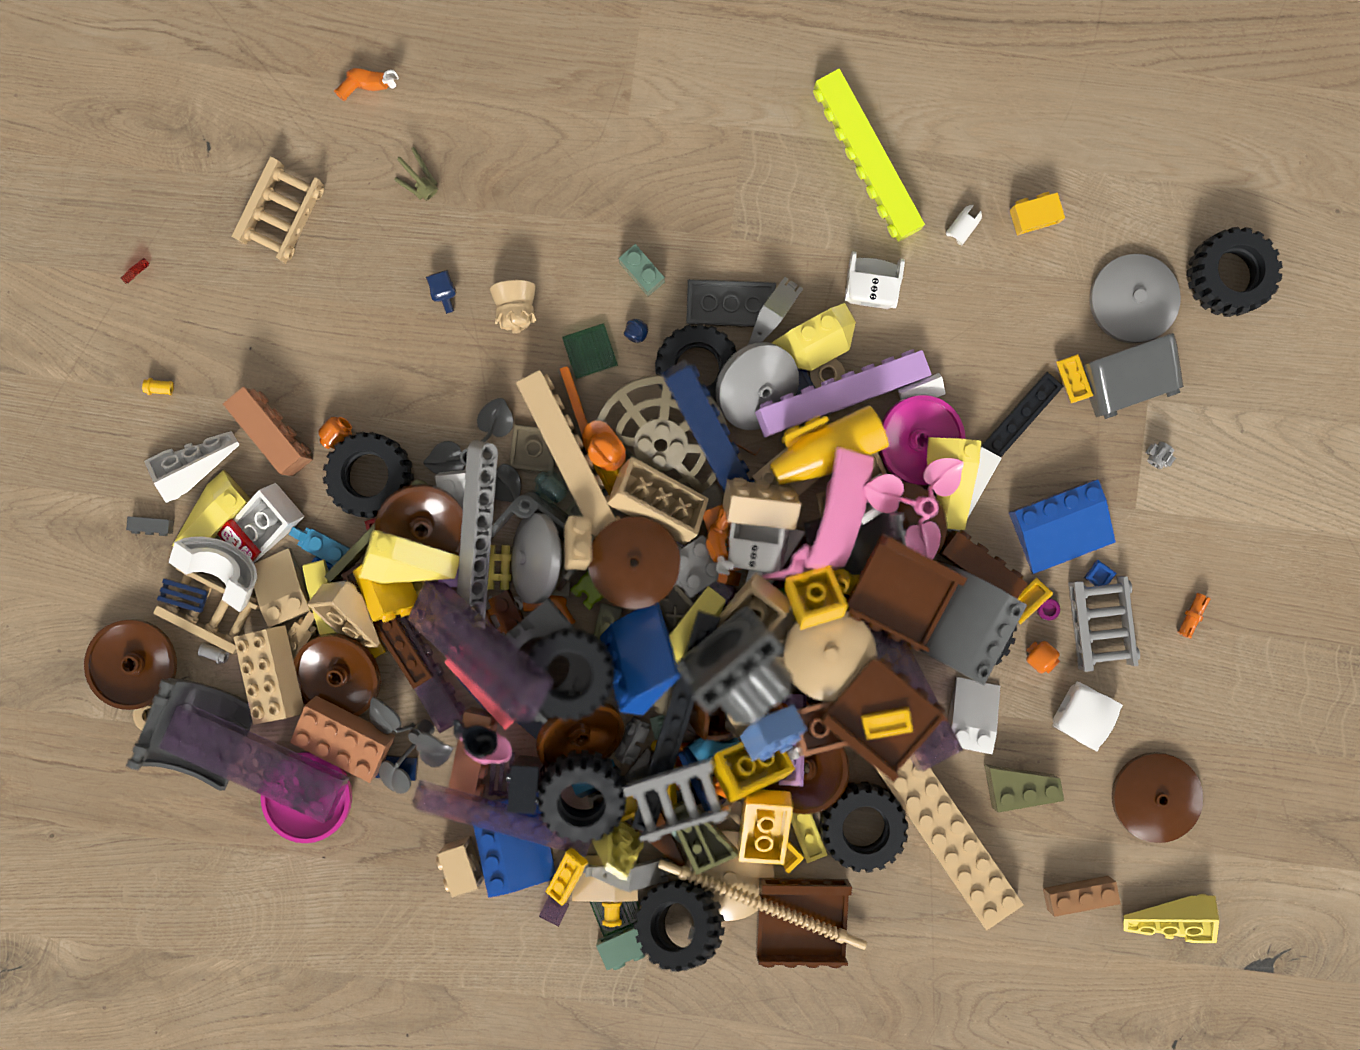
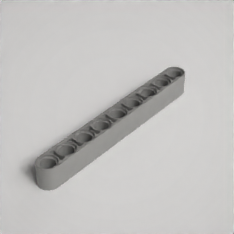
(477, 524)

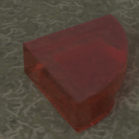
(135, 270)

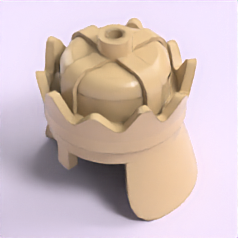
(514, 304)

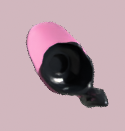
(482, 743)

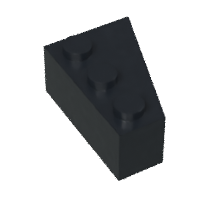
(524, 784)

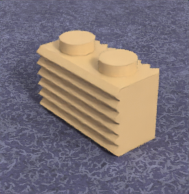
(577, 543)

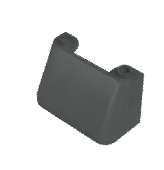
(1134, 376)

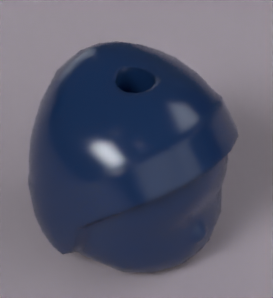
(636, 330)

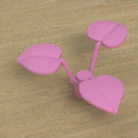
(885, 494)

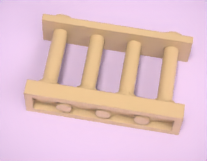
(265, 192)
(191, 621)

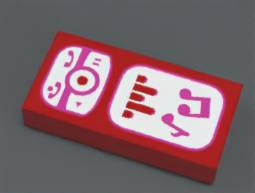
(236, 536)

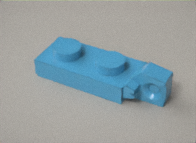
(319, 544)

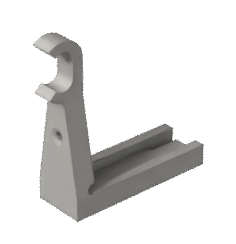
(774, 310)
(640, 876)

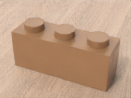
(1081, 896)

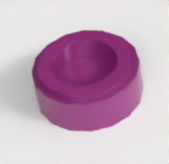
(1049, 610)

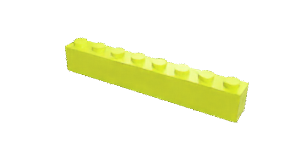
(868, 155)

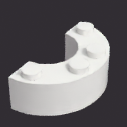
(220, 560)

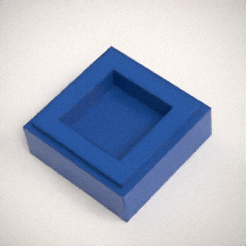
(1100, 574)

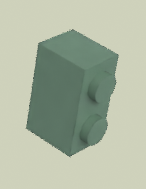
(641, 270)
(619, 948)

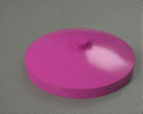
(908, 429)
(300, 827)

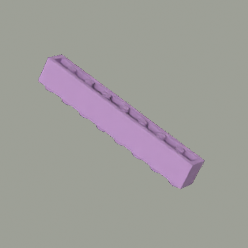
(842, 393)

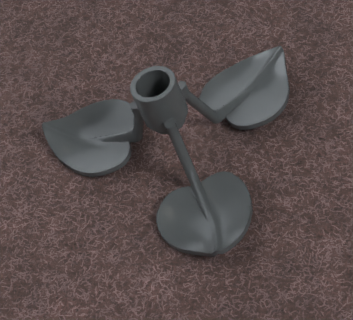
(496, 420)
(432, 750)

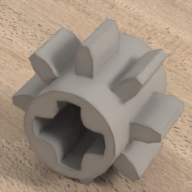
(1160, 455)

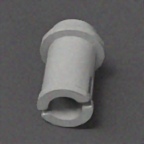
(214, 653)

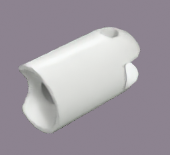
(963, 225)

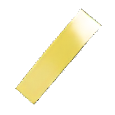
(314, 578)

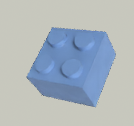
(773, 733)

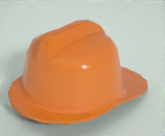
(603, 446)

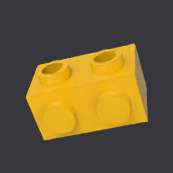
(1037, 213)

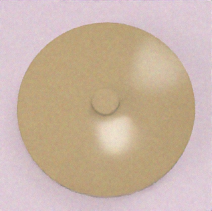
(828, 656)
(739, 874)

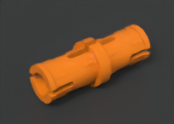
(1194, 615)

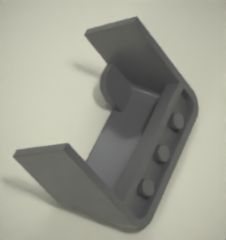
(525, 507)

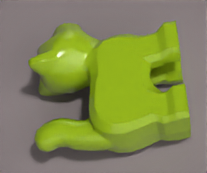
(586, 585)

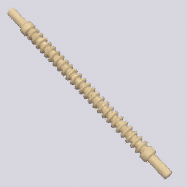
(685, 874)

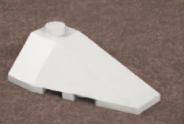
(181, 470)

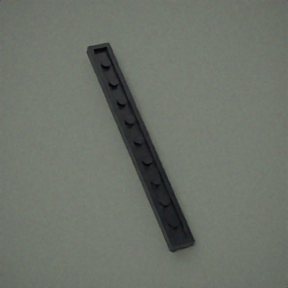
(675, 720)

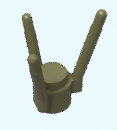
(425, 187)

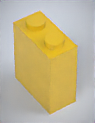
(386, 599)

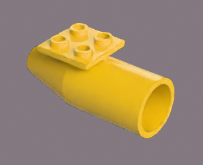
(815, 446)

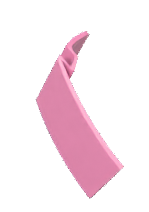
(842, 517)

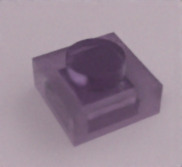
(553, 911)

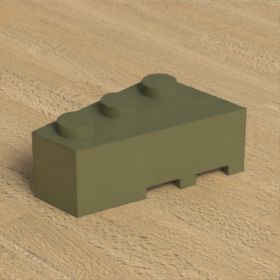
(1021, 789)
(703, 842)

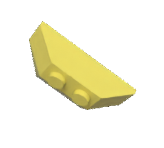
(819, 338)

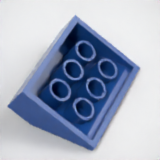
(1063, 526)
(641, 659)
(512, 862)

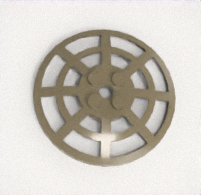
(659, 428)

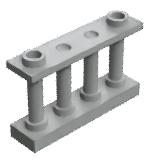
(1082, 614)
(681, 776)

